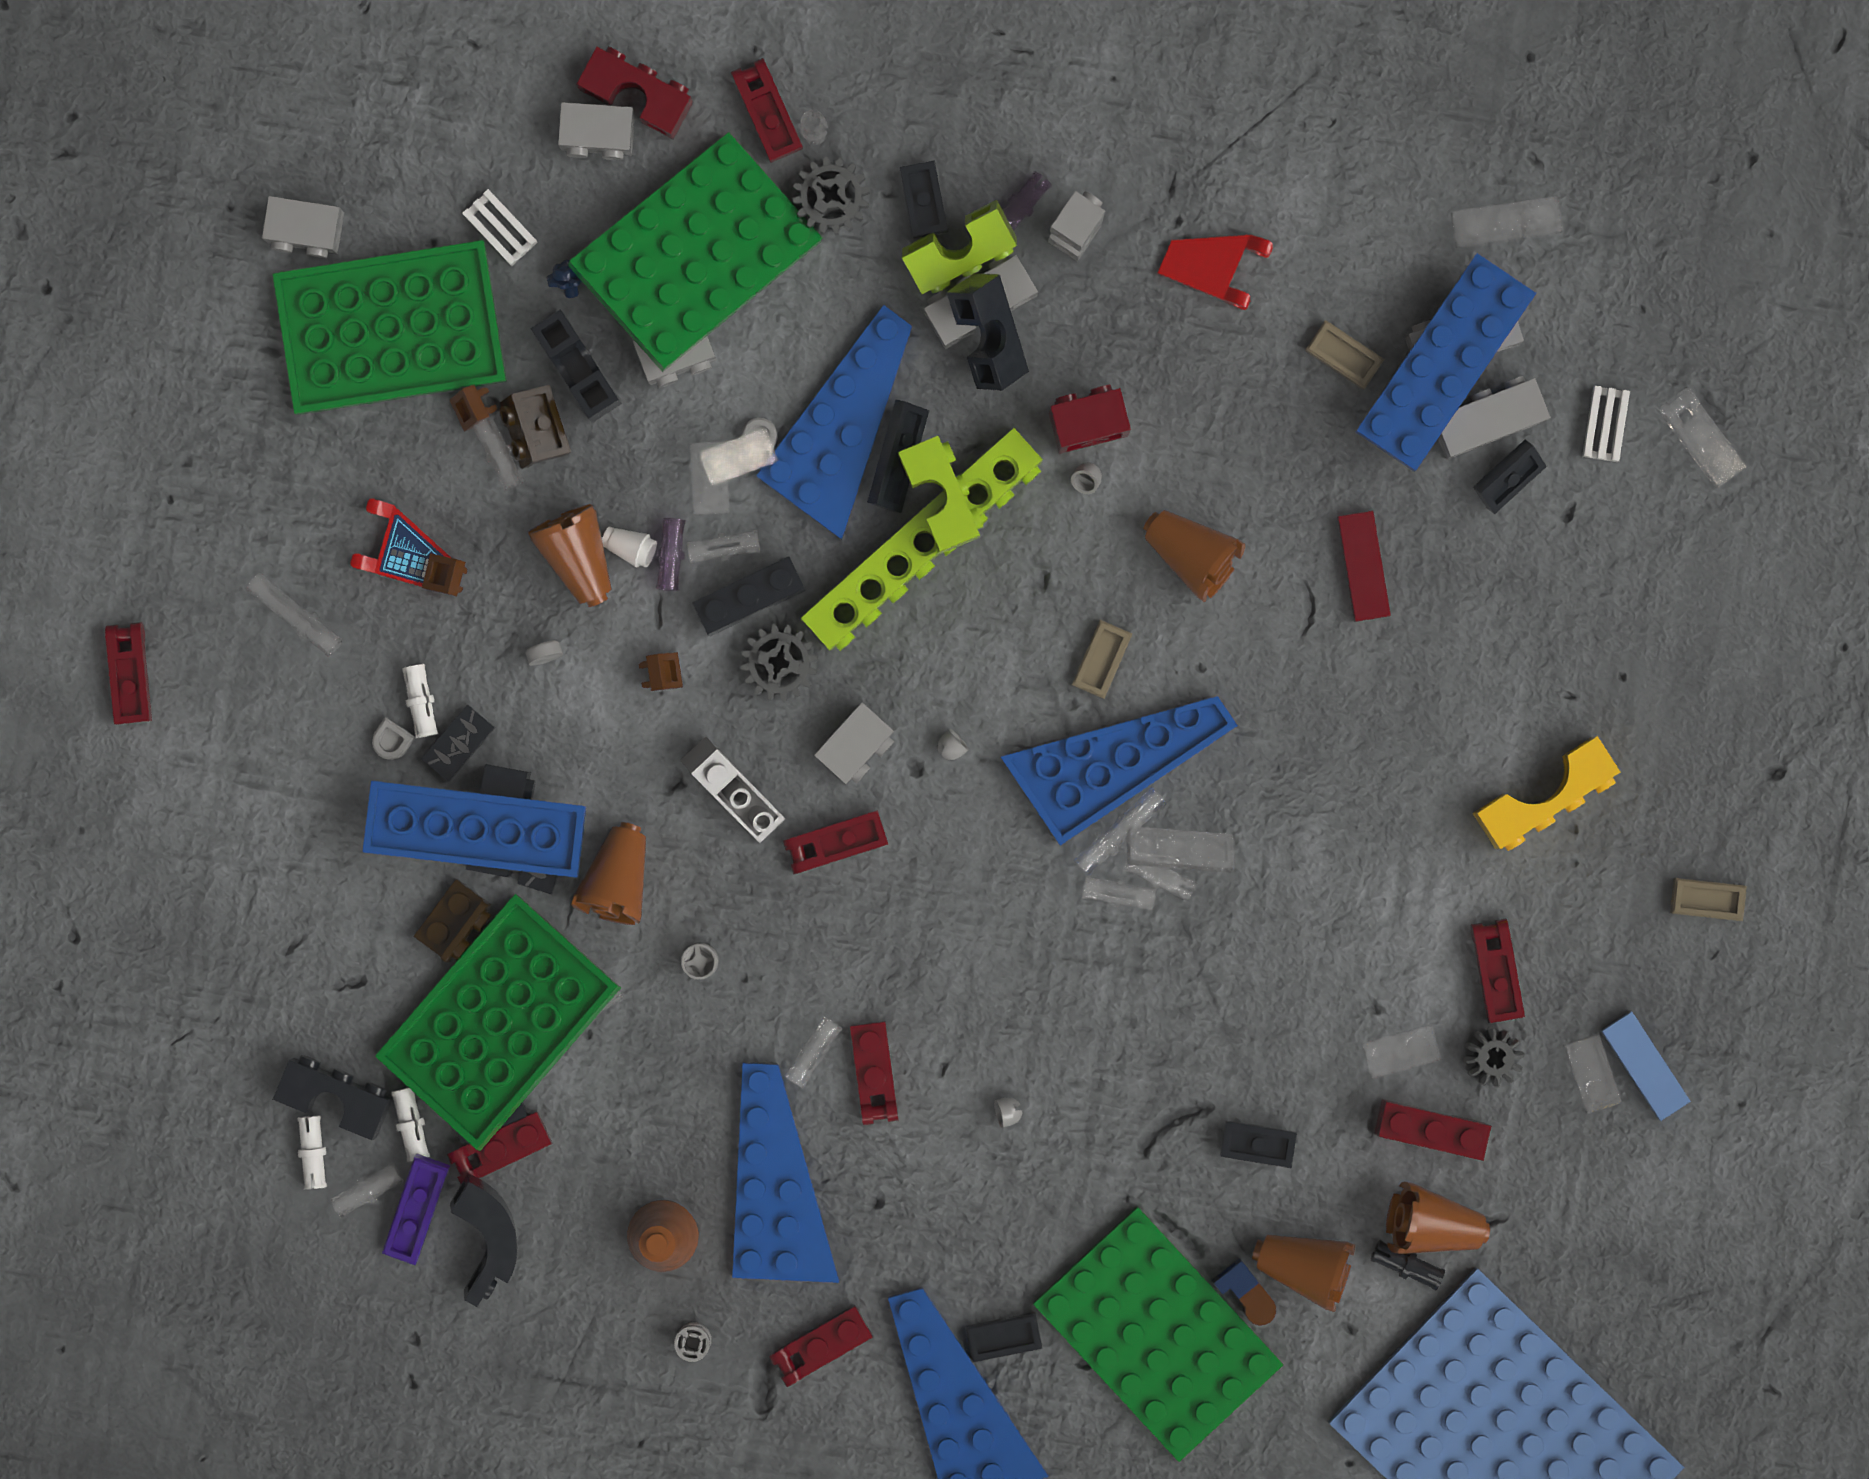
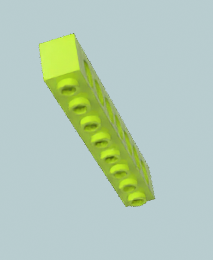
(821, 619)

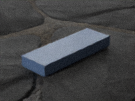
(1645, 1066)

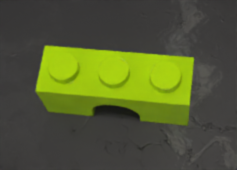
(935, 266)
(931, 464)

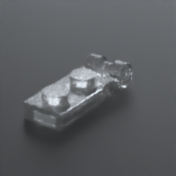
(1702, 438)

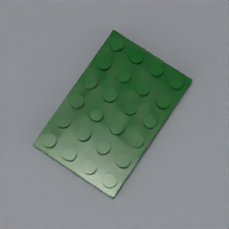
(695, 252)
(389, 327)
(497, 1022)
(1158, 1334)

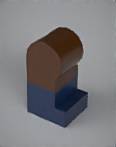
(1256, 1301)

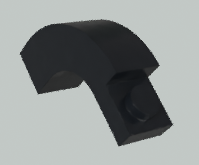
(489, 1213)

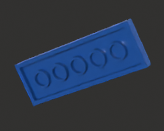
(1445, 362)
(474, 829)

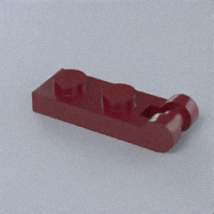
(767, 111)
(128, 674)
(837, 841)
(1498, 972)
(874, 1071)
(504, 1148)
(822, 1345)

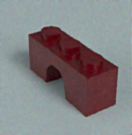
(610, 74)
(1432, 1130)

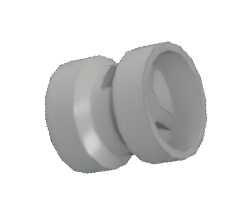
(700, 961)
(694, 1336)

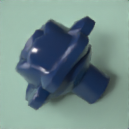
(565, 279)

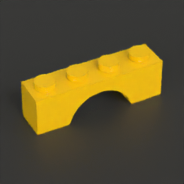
(1585, 769)

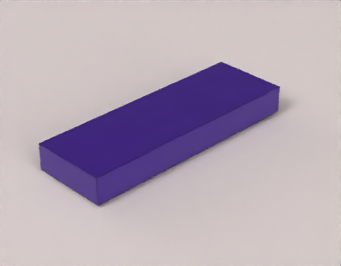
(416, 1209)

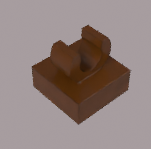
(470, 408)
(444, 575)
(663, 671)

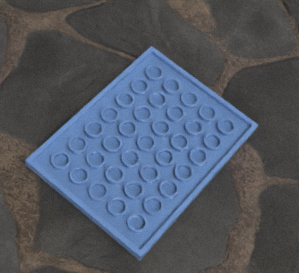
(1493, 1400)

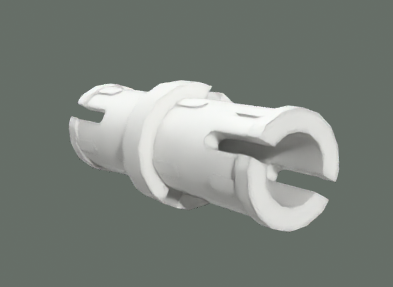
(420, 701)
(410, 1123)
(312, 1152)

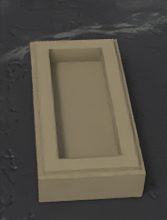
(1344, 355)
(1102, 659)
(1708, 899)

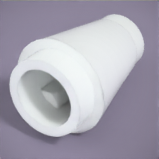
(630, 545)

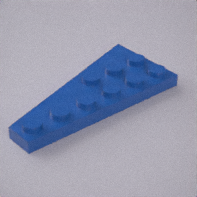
(833, 438)
(1099, 770)
(776, 1206)
(959, 1411)

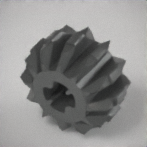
(1481, 1056)

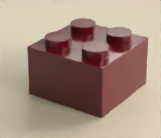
(1089, 419)

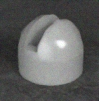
(1086, 478)
(951, 745)
(1006, 1112)

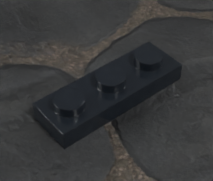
(890, 478)

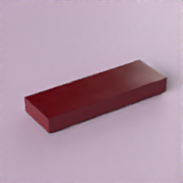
(1363, 566)

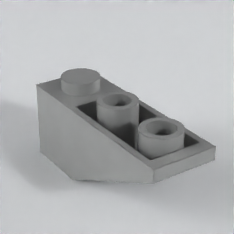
(732, 789)

